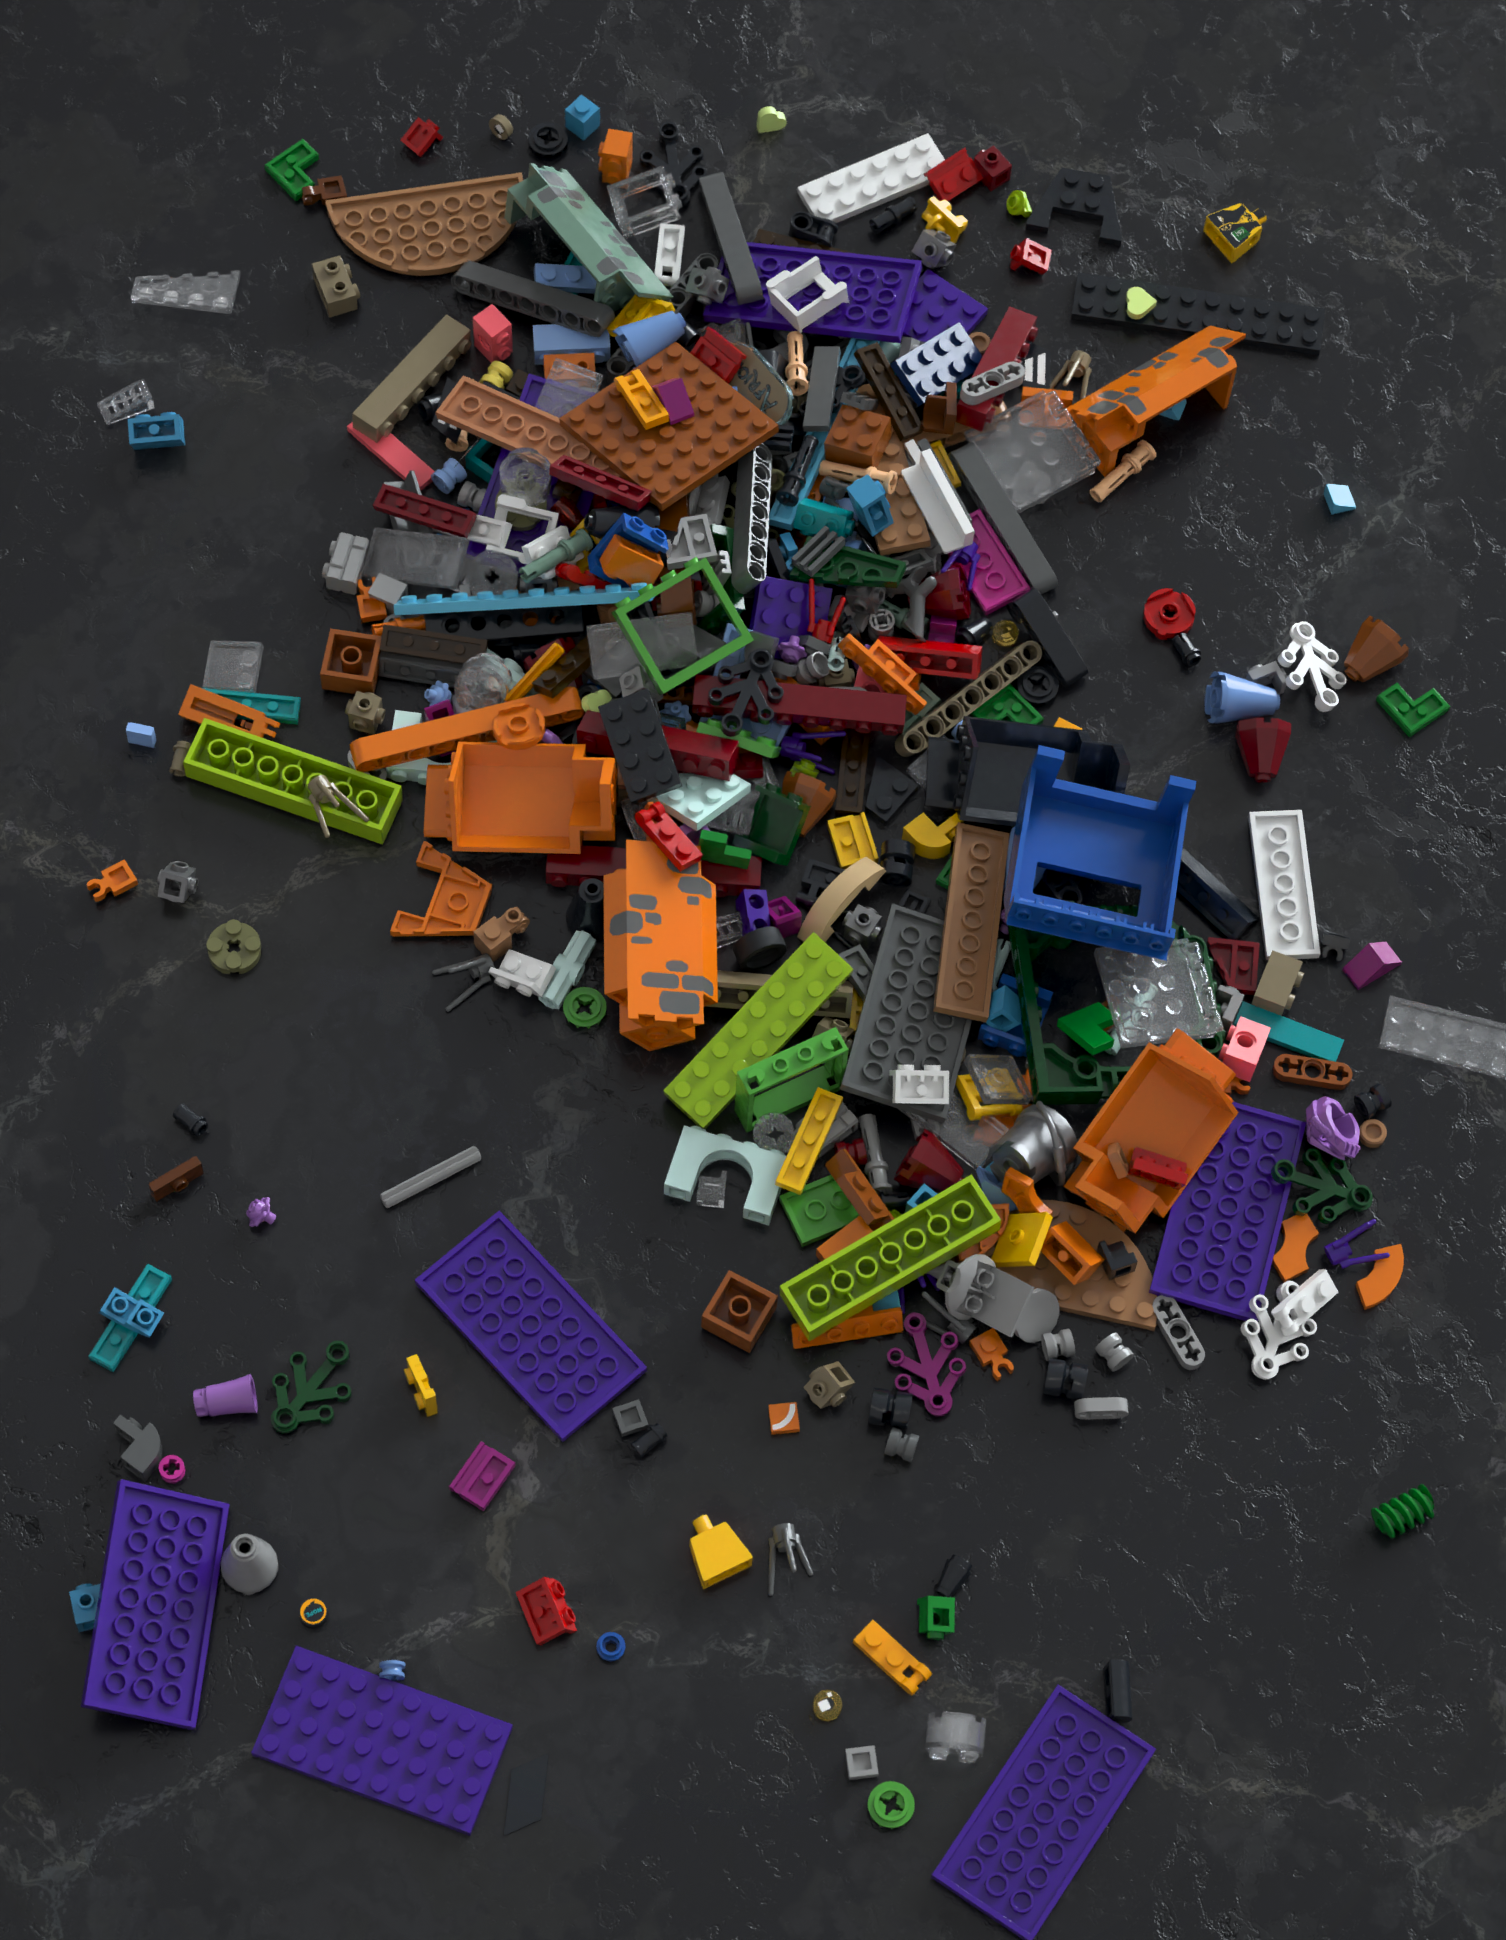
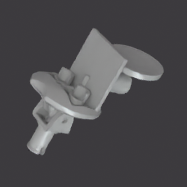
(996, 1298)

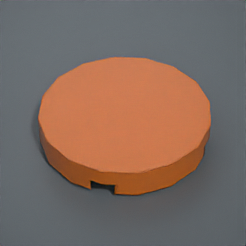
(518, 726)

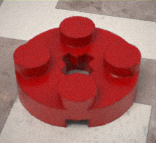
(1167, 627)

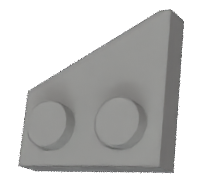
(692, 540)

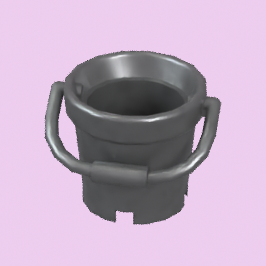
(1036, 1146)

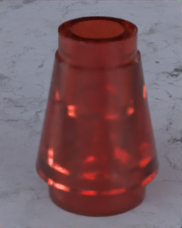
(568, 512)

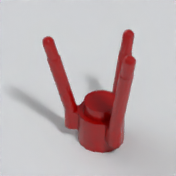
(824, 629)

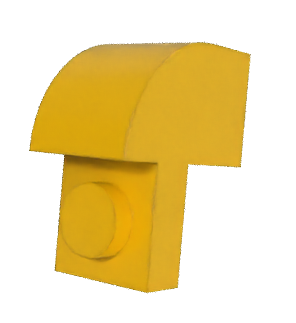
(929, 839)

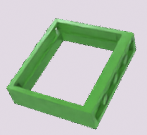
(649, 592)
(797, 1093)

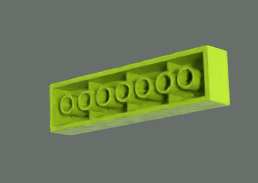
(281, 779)
(758, 1029)
(890, 1257)

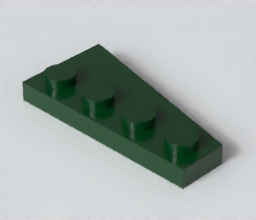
(855, 568)

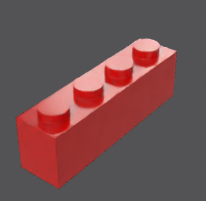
(937, 657)

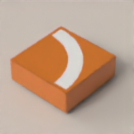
(783, 1418)

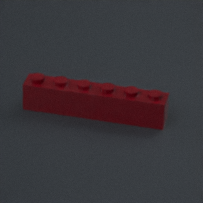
(1007, 345)
(690, 750)

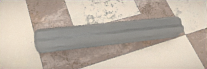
(430, 1176)

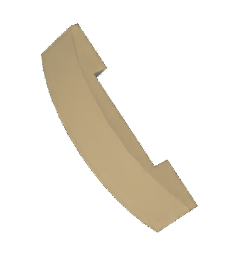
(838, 896)

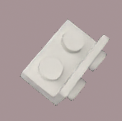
(545, 544)
(523, 973)
(920, 1086)

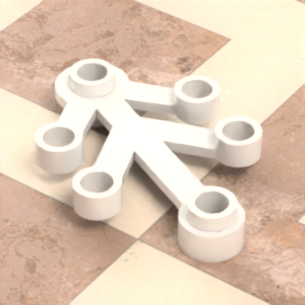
(1303, 636)
(1274, 1336)

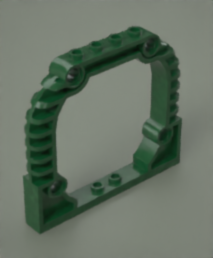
(1052, 1072)

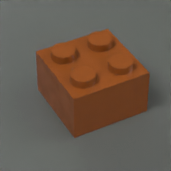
(857, 437)
(351, 662)
(739, 1311)

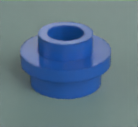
(610, 1637)

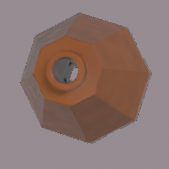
(1374, 651)
(813, 795)

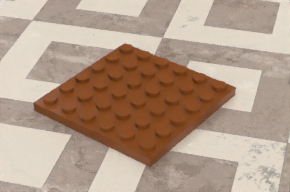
(675, 456)

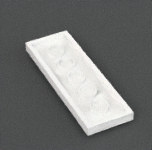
(871, 180)
(1284, 883)

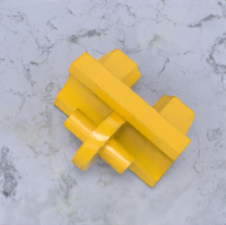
(940, 218)

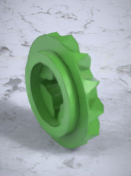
(584, 996)
(886, 1792)

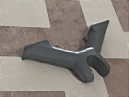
(917, 595)

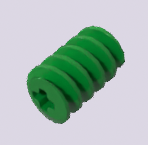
(1403, 1511)

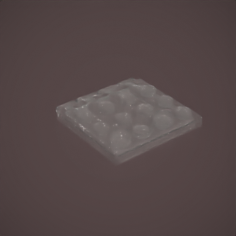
(1035, 450)
(1158, 995)

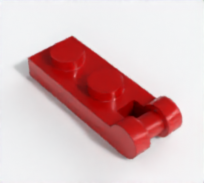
(573, 574)
(668, 836)

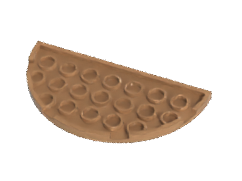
(426, 226)
(1116, 1300)

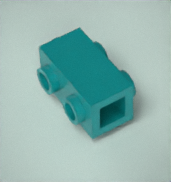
(814, 515)

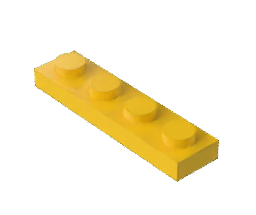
(809, 1141)

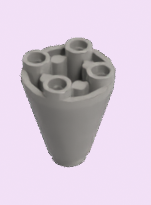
(249, 1564)

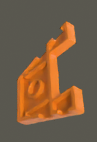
(456, 902)

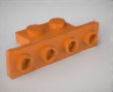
(885, 668)
(861, 1325)

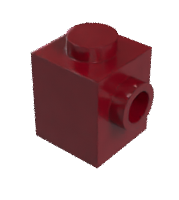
(993, 167)

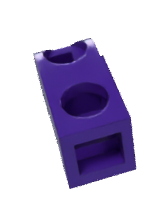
(753, 912)

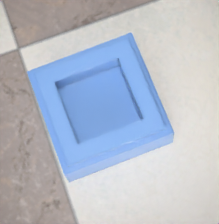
(141, 734)

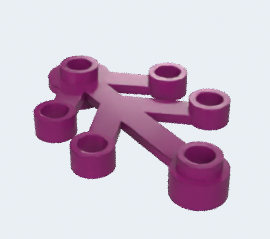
(928, 1369)

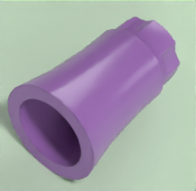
(226, 1398)

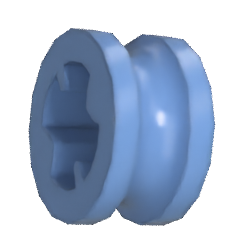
(392, 1670)

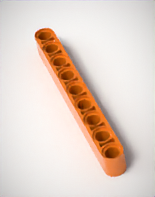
(444, 733)

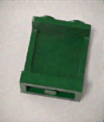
(774, 824)

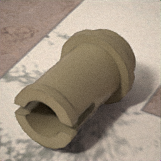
(181, 750)

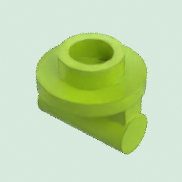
(1018, 204)
(806, 767)

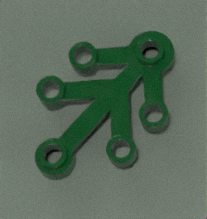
(1325, 1186)
(309, 1391)

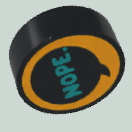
(313, 1612)

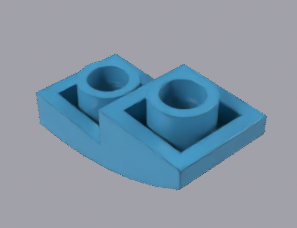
(131, 1313)

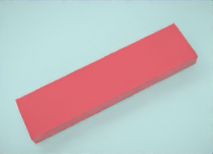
(396, 456)

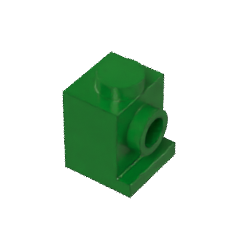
(944, 1612)

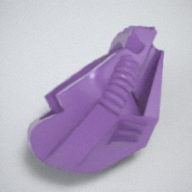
(1332, 1128)

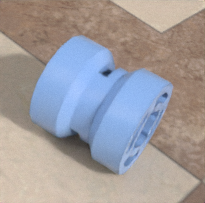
(448, 476)

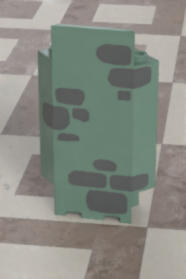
(587, 234)

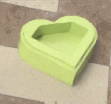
(770, 120)
(1139, 303)
(595, 699)

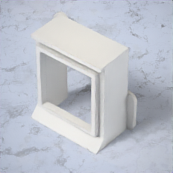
(788, 284)
(517, 505)

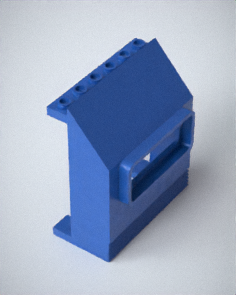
(1101, 839)

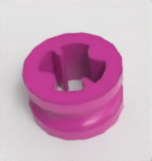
(165, 1464)

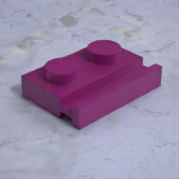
(482, 1476)

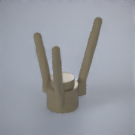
(1076, 366)
(323, 792)

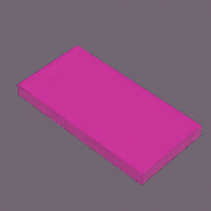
(996, 575)

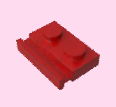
(953, 175)
(718, 354)

